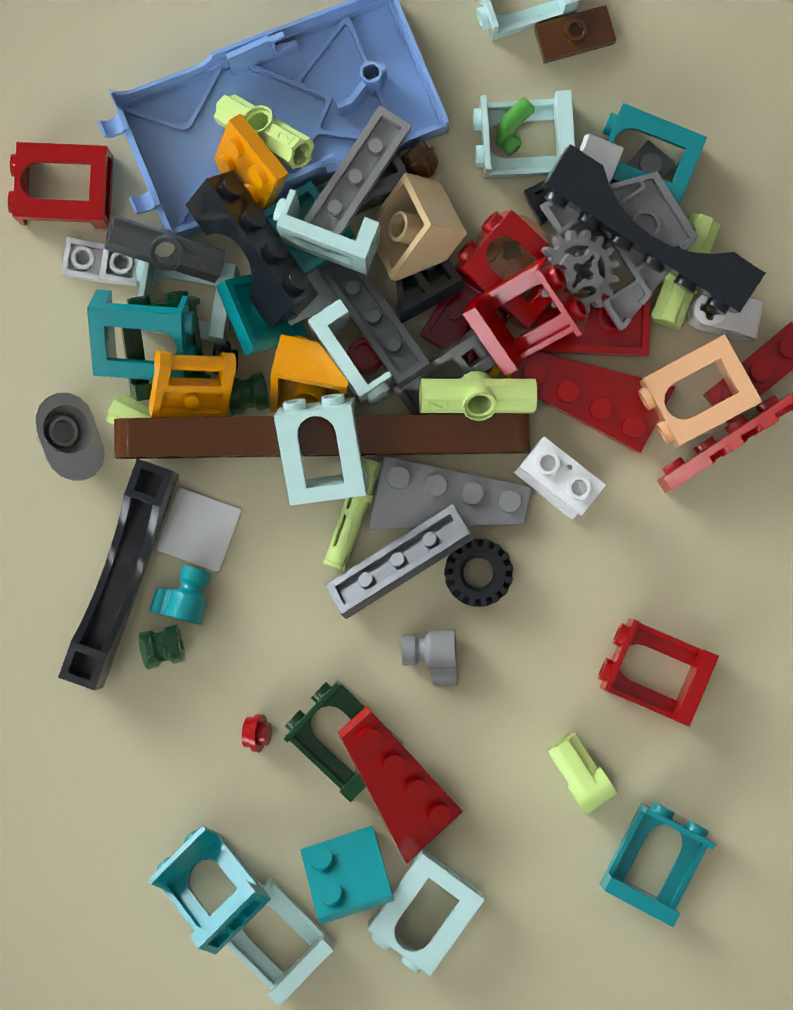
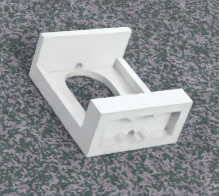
(549, 476)

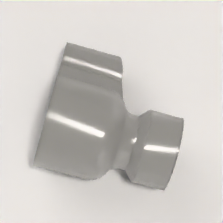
(435, 649)

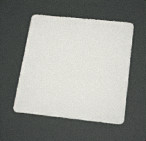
(198, 529)

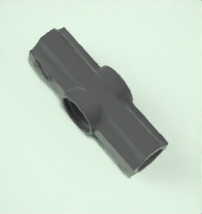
(141, 241)

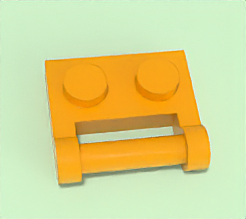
(191, 395)

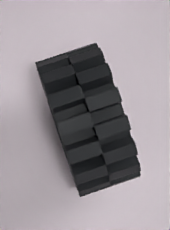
(501, 577)

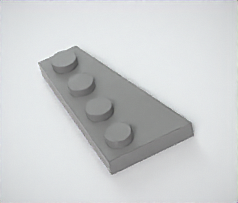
(415, 492)

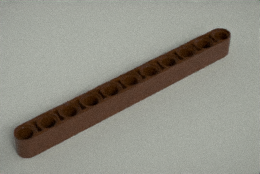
(317, 437)

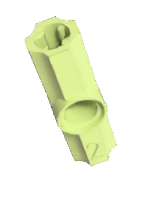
(285, 142)
(673, 301)
(463, 395)

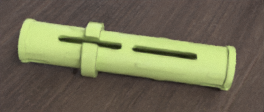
(350, 521)

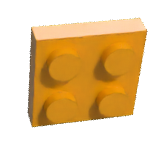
(251, 161)

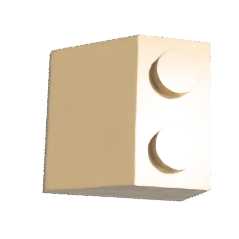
(416, 227)

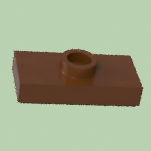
(574, 34)

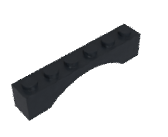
(584, 187)
(108, 611)

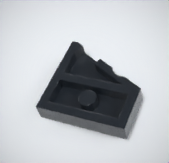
(427, 289)

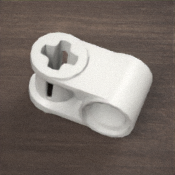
(735, 326)

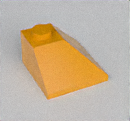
(303, 372)

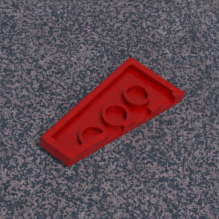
(593, 396)

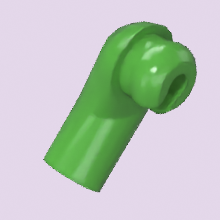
(509, 123)

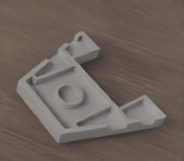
(655, 211)

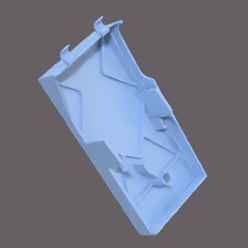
(312, 73)

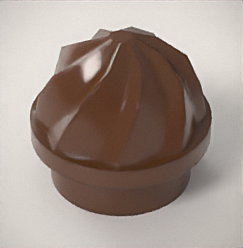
(420, 160)

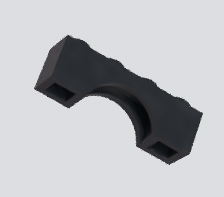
(278, 282)

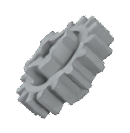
(591, 253)

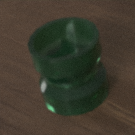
(249, 394)
(162, 646)

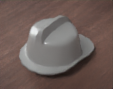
(69, 436)

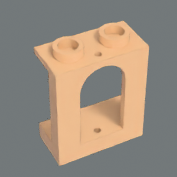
(683, 430)

